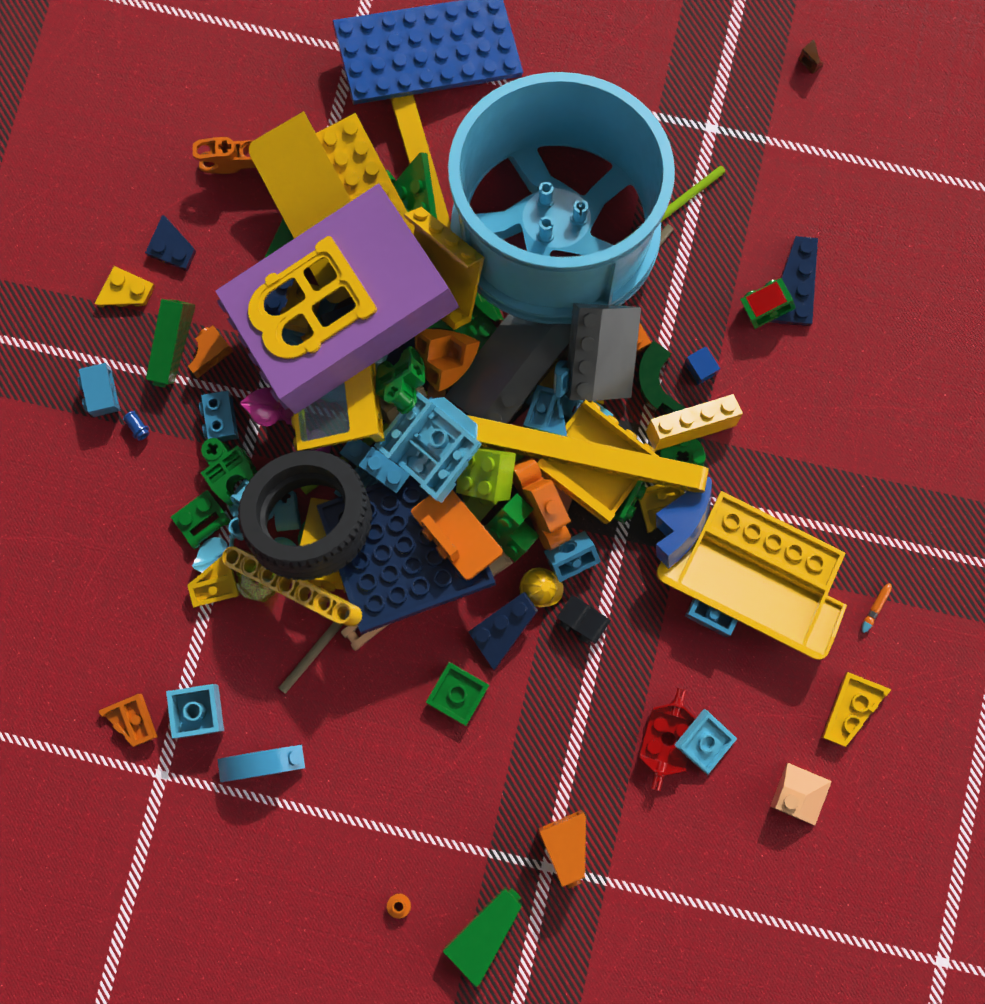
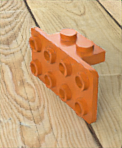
(457, 534)

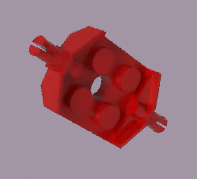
(658, 757)

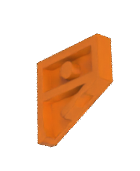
(131, 719)

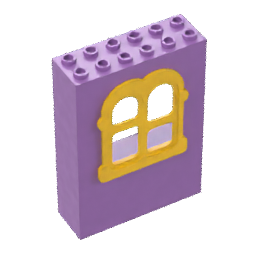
(379, 266)

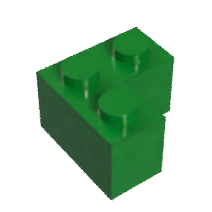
(511, 530)

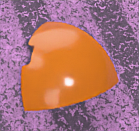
(445, 355)

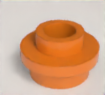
(398, 898)

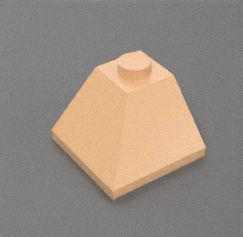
(800, 794)

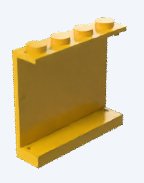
(453, 259)

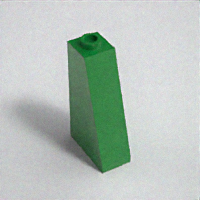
(169, 341)
(481, 938)

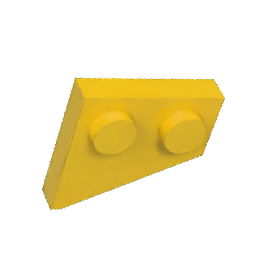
(124, 290)

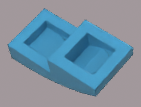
(561, 378)

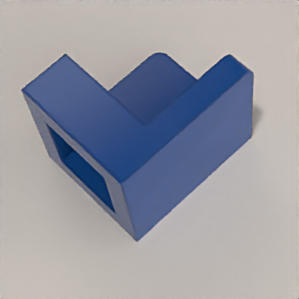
(702, 365)

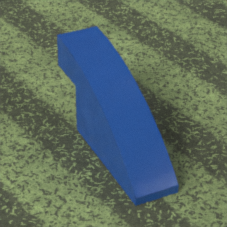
(682, 524)

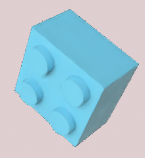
(195, 711)

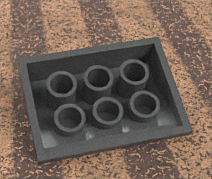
(602, 351)

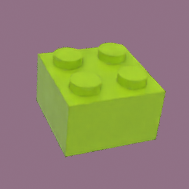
(488, 475)

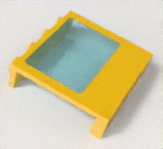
(341, 415)

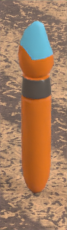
(868, 622)

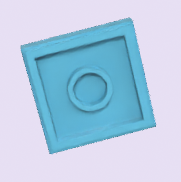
(705, 741)

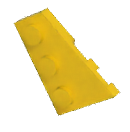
(852, 707)

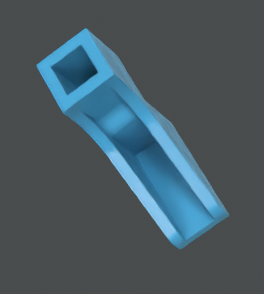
(375, 464)

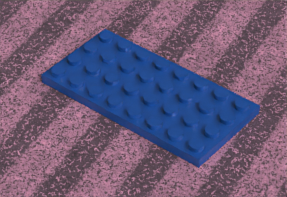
(426, 49)

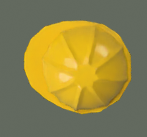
(541, 587)

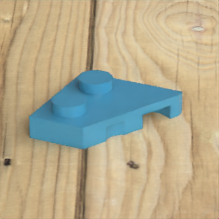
(546, 412)

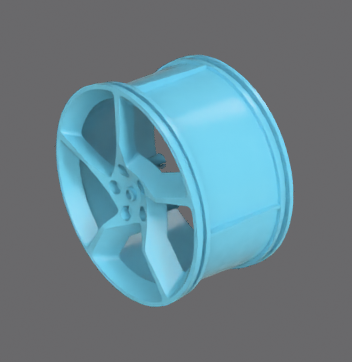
(571, 113)

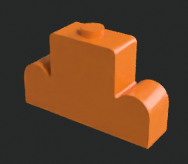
(549, 512)

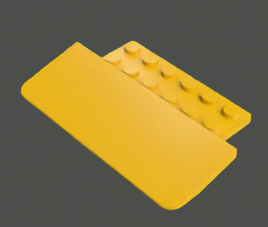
(319, 174)
(763, 576)

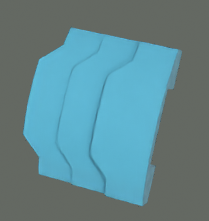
(432, 444)

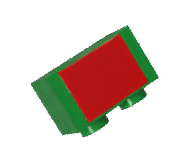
(767, 303)

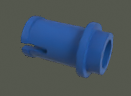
(139, 430)

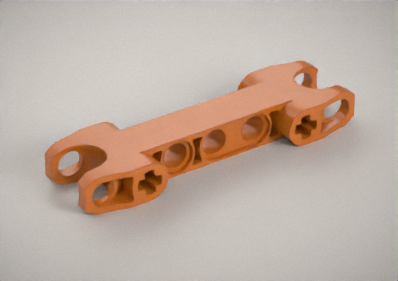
(226, 154)

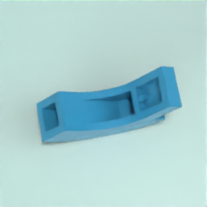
(261, 763)

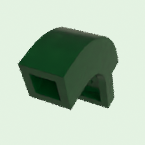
(648, 380)

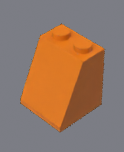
(566, 847)

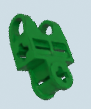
(399, 382)
(225, 468)

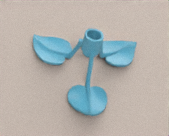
(214, 547)

